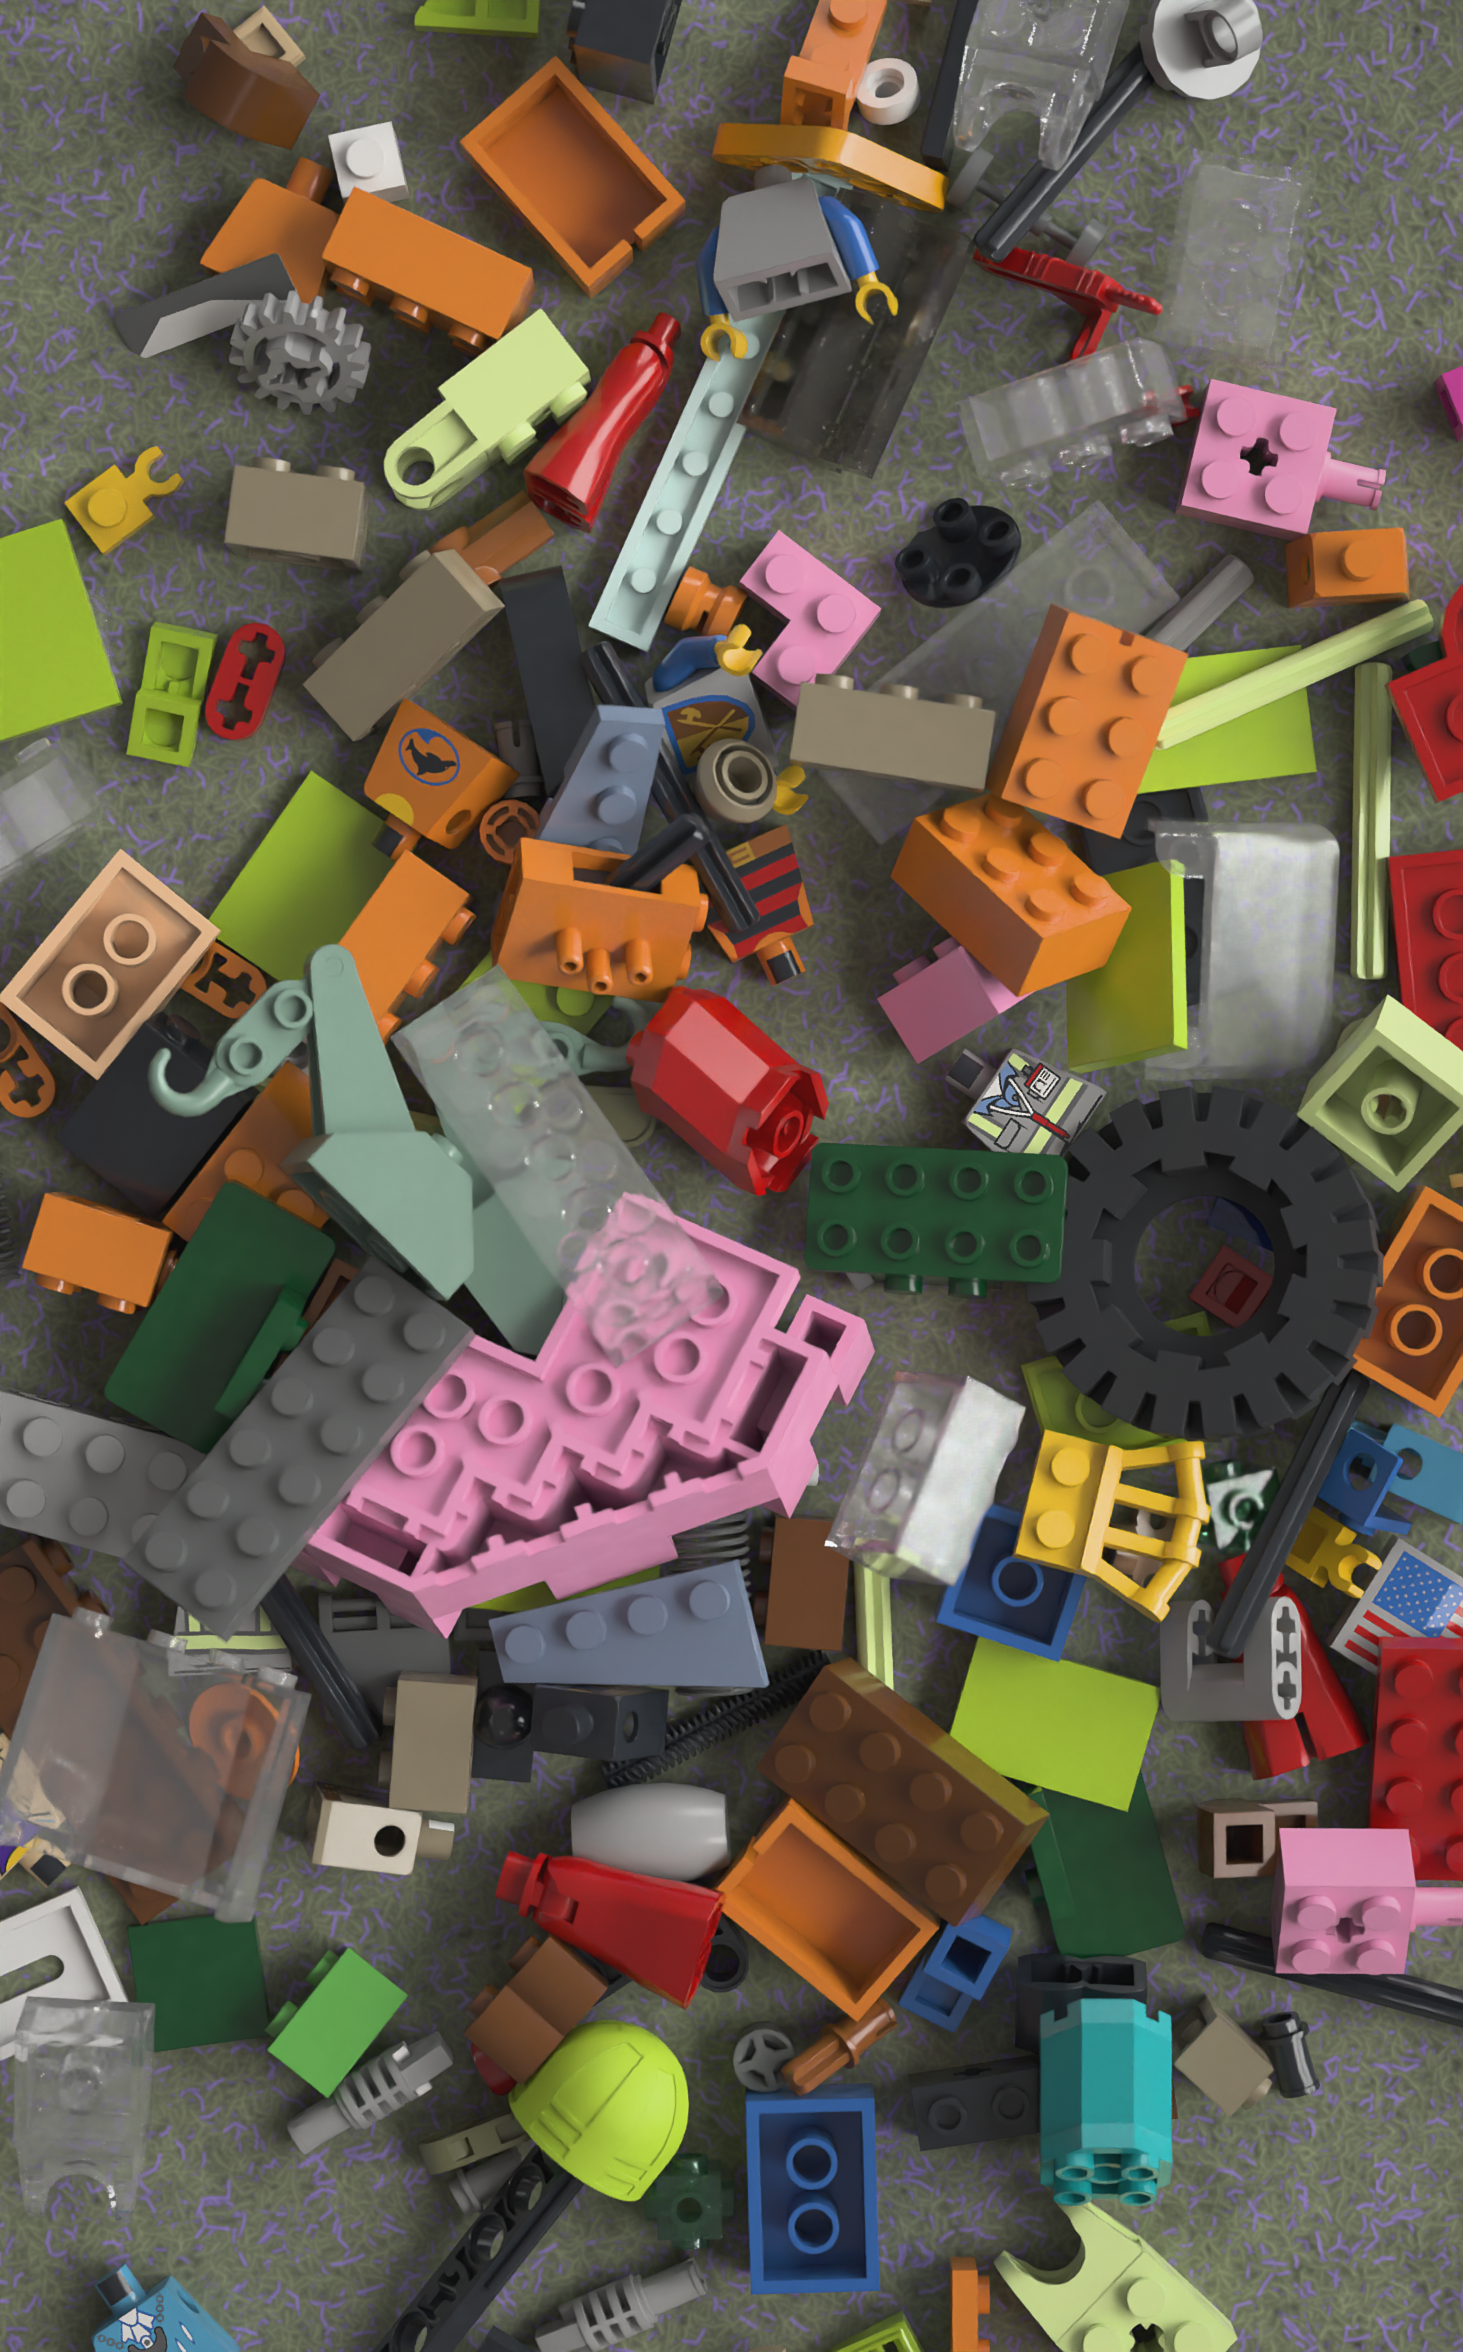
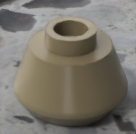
(734, 782)

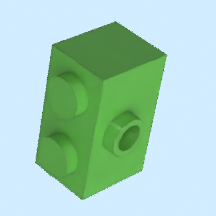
(334, 2019)

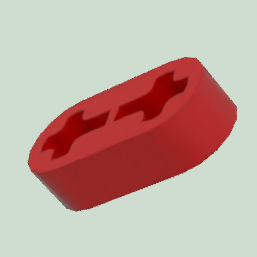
(231, 676)

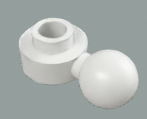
(888, 79)

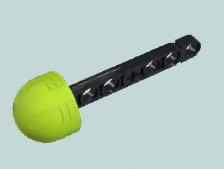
(602, 2115)

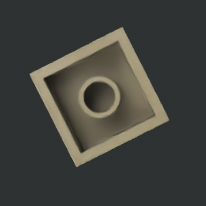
(298, 516)

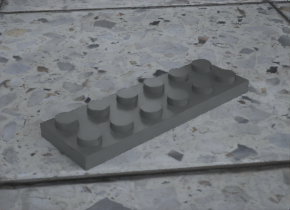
(299, 1448)

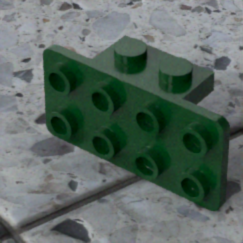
(936, 1216)
(222, 1318)
(1102, 1875)

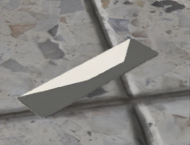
(202, 306)

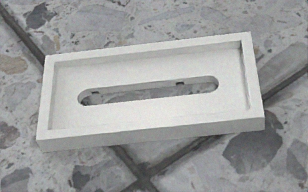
(62, 1929)

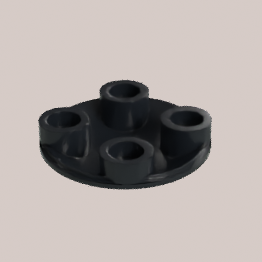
(959, 555)

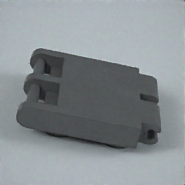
(378, 1648)

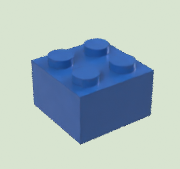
(1007, 1596)

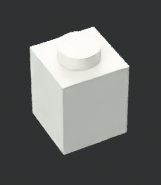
(370, 162)

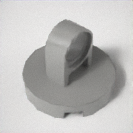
(1201, 45)

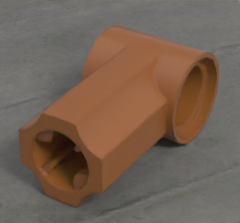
(499, 539)

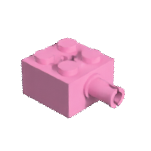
(1291, 439)
(1350, 1901)

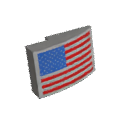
(1401, 1599)

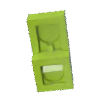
(171, 694)

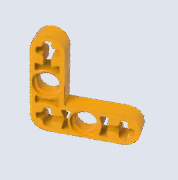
(836, 154)

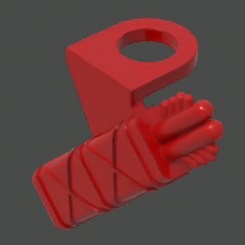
(1081, 288)

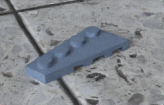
(605, 783)
(652, 1632)

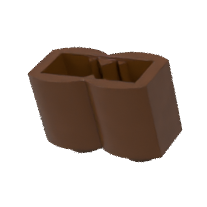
(534, 2006)

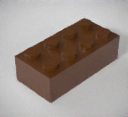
(902, 1791)

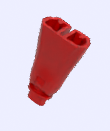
(579, 460)
(1325, 1706)
(631, 1921)

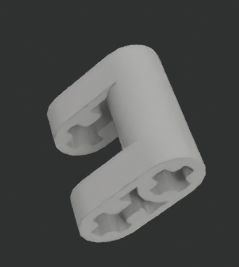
(1208, 1691)

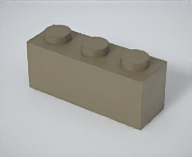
(401, 642)
(892, 734)

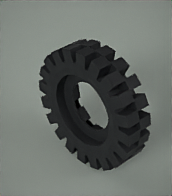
(1319, 1288)

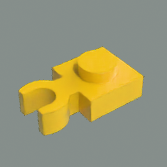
(115, 506)
(1327, 1553)

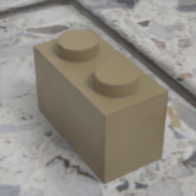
(431, 1741)
(1220, 2057)

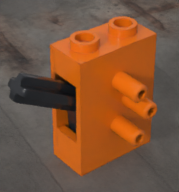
(603, 915)

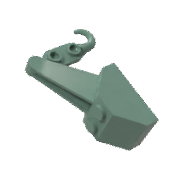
(365, 1161)
(507, 1271)

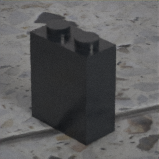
(133, 1138)

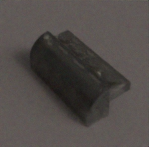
(833, 378)

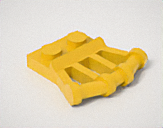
(1073, 1503)

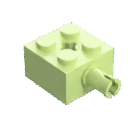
(1388, 1094)

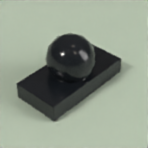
(501, 1724)

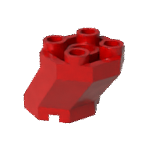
(727, 1089)

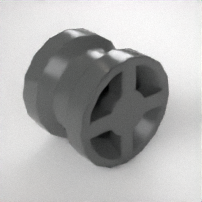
(764, 2069)

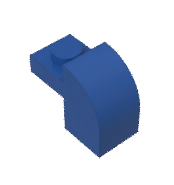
(955, 1970)

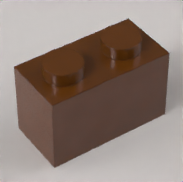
(804, 1587)

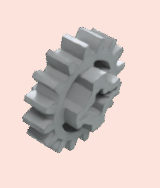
(299, 352)

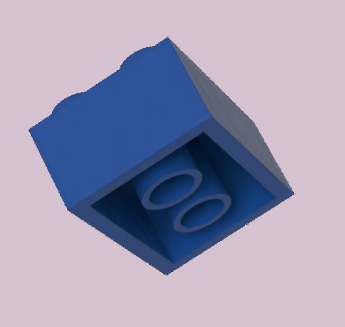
(812, 2190)

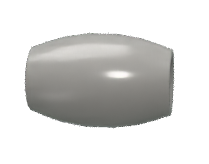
(654, 1830)

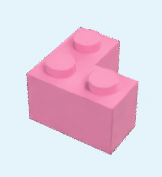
(820, 612)
(943, 999)

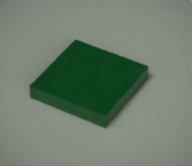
(201, 1979)

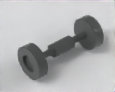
(972, 179)

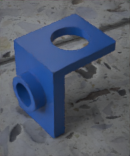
(1364, 1508)

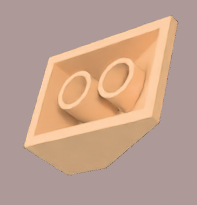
(109, 964)

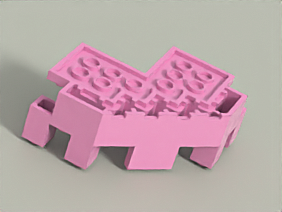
(590, 1466)

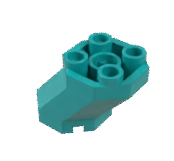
(1105, 2102)

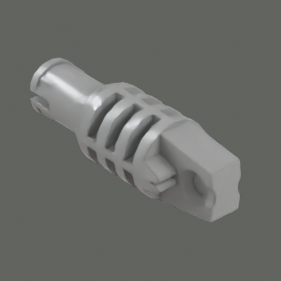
(372, 2091)
(620, 2309)

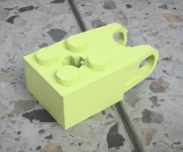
(491, 412)
(1111, 2290)

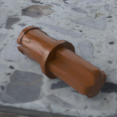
(838, 2047)

